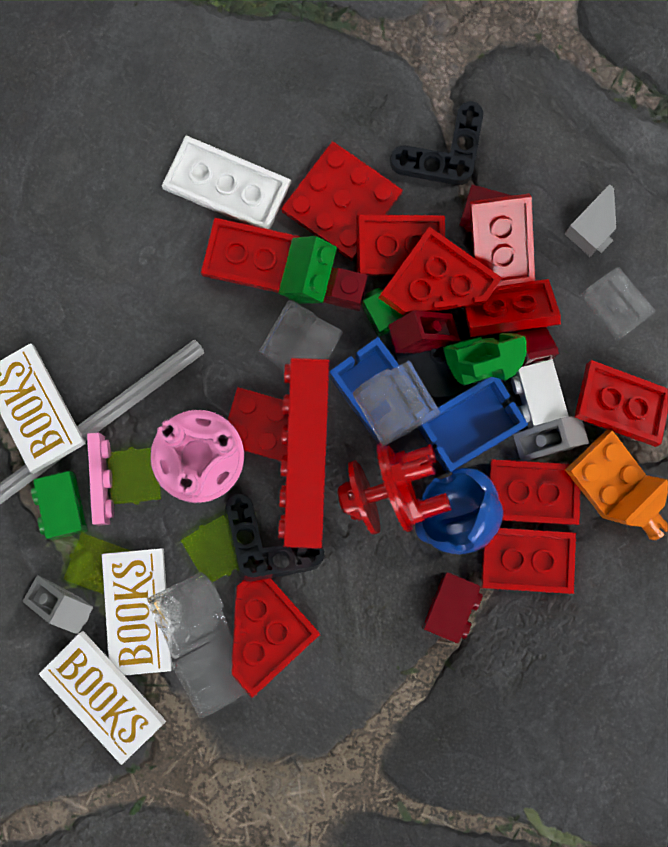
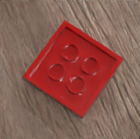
(335, 194)

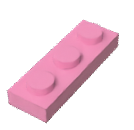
(100, 479)

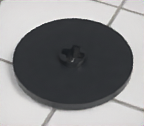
(434, 372)

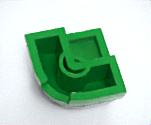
(486, 358)

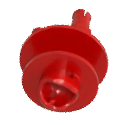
(397, 473)

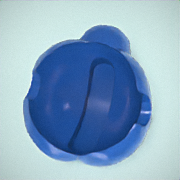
(473, 514)

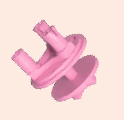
(197, 456)

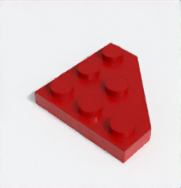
(438, 278)
(265, 634)

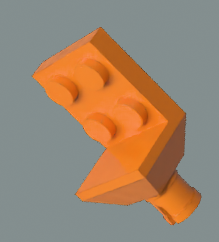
(620, 486)

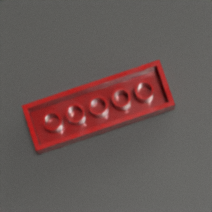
(305, 454)

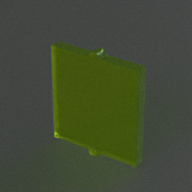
(133, 477)
(211, 549)
(86, 562)

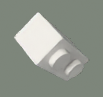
(539, 393)

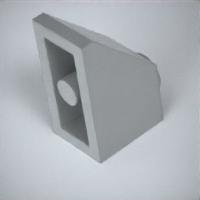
(596, 224)
(550, 438)
(57, 605)

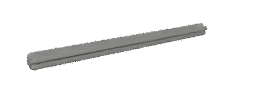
(113, 410)

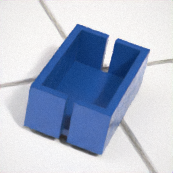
(347, 377)
(472, 424)

